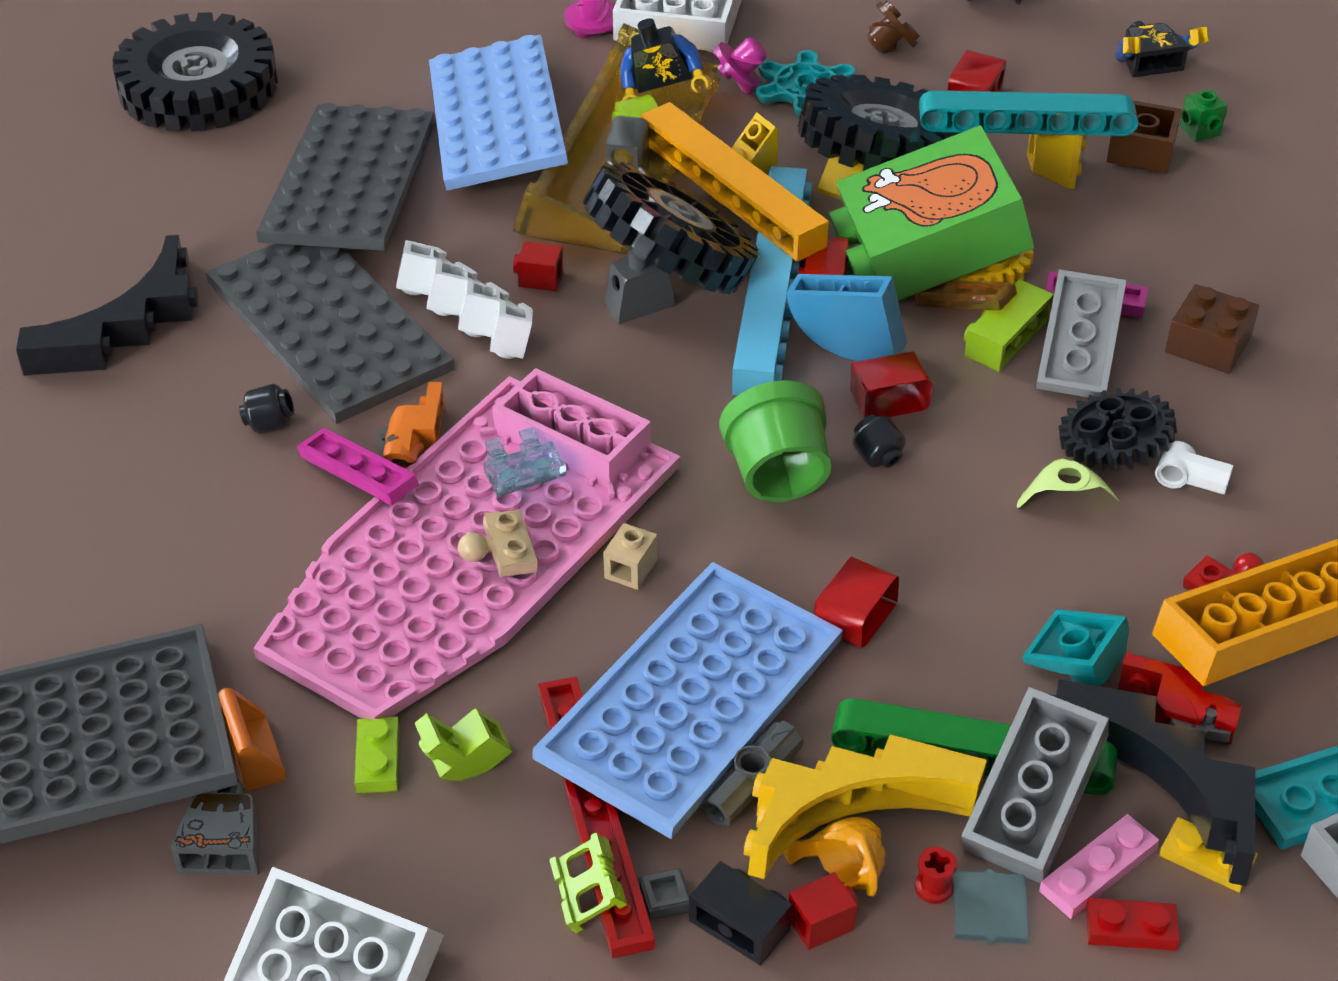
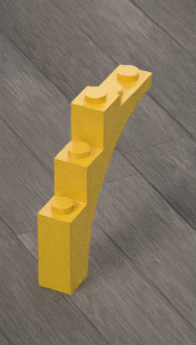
(850, 783)

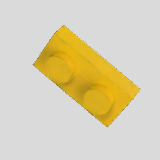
(1187, 849)

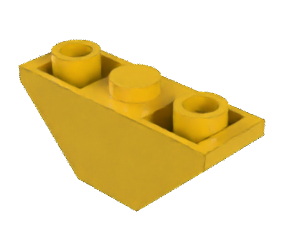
(758, 144)

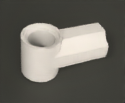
(1183, 467)

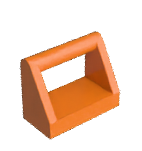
(251, 740)

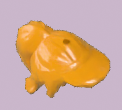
(849, 849)

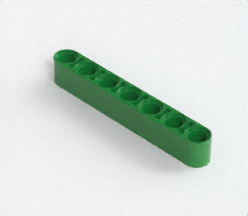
(867, 725)

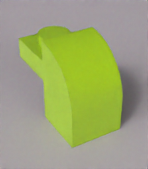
(466, 748)

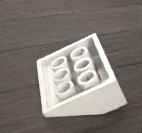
(326, 936)

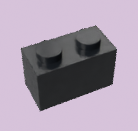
(740, 912)

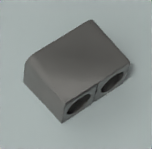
(627, 134)

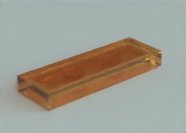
(968, 295)

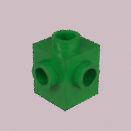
(1203, 115)

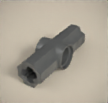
(735, 788)

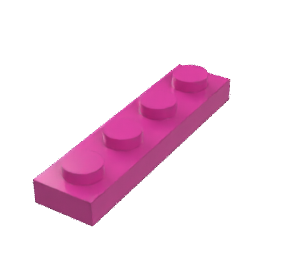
(358, 466)

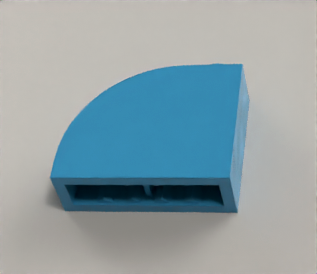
(849, 314)

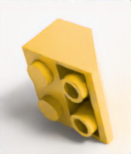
(1056, 157)

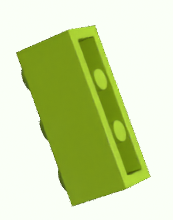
(1003, 333)

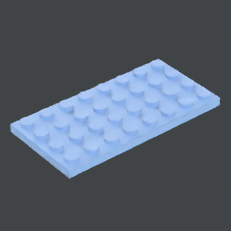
(495, 112)
(688, 698)

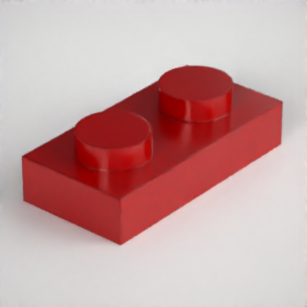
(1132, 924)

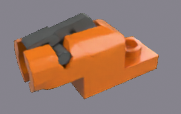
(413, 428)

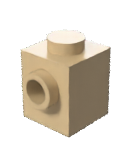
(630, 556)

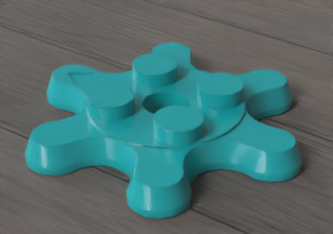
(792, 80)

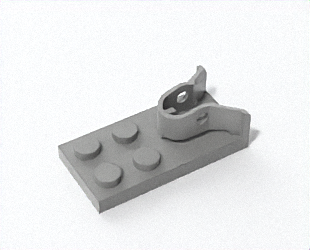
(1081, 334)

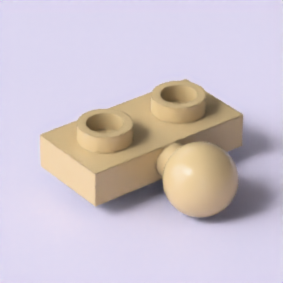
(506, 541)

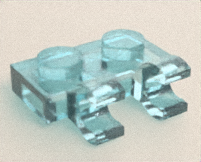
(522, 469)

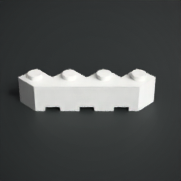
(456, 291)

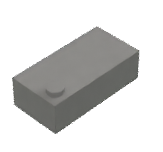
(1035, 785)

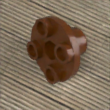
(890, 30)

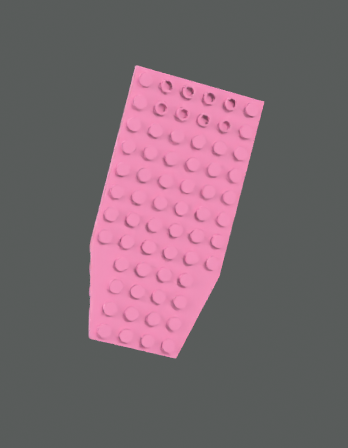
(395, 602)

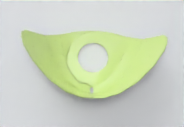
(1049, 479)

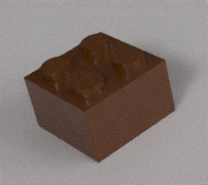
(1151, 143)
(1212, 328)

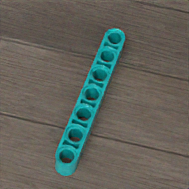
(1041, 109)

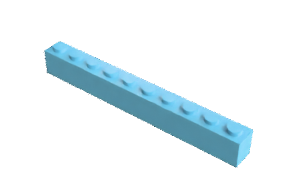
(766, 302)

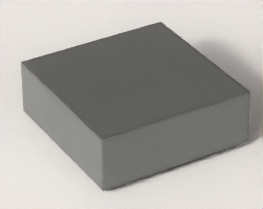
(664, 893)

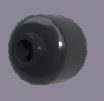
(266, 408)
(878, 441)

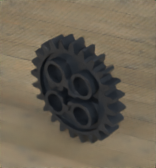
(1117, 429)

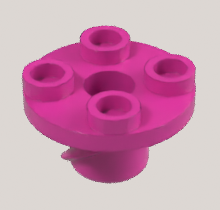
(590, 17)
(741, 62)

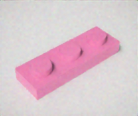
(1099, 865)

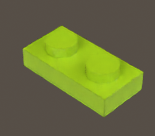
(377, 755)

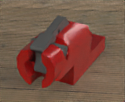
(1180, 697)

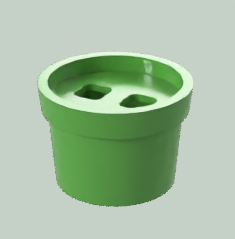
(778, 439)

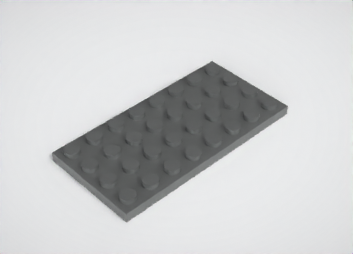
(347, 178)
(330, 326)

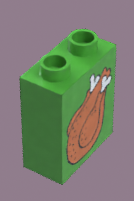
(932, 214)

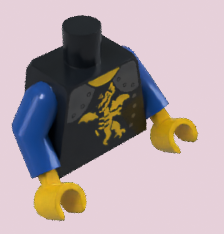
(1157, 48)
(659, 60)

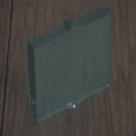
(990, 907)

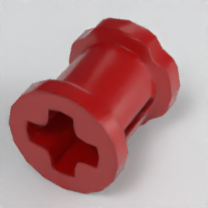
(936, 870)

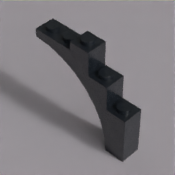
(126, 321)

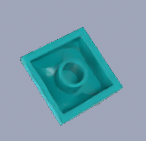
(1080, 645)

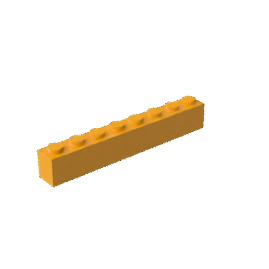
(736, 182)

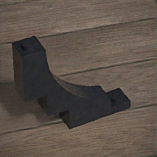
(1211, 792)

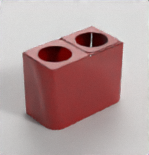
(977, 73)
(891, 385)
(856, 601)

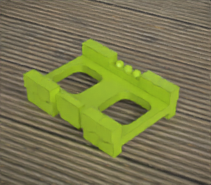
(599, 874)

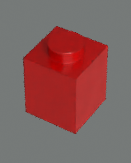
(539, 266)
(823, 910)

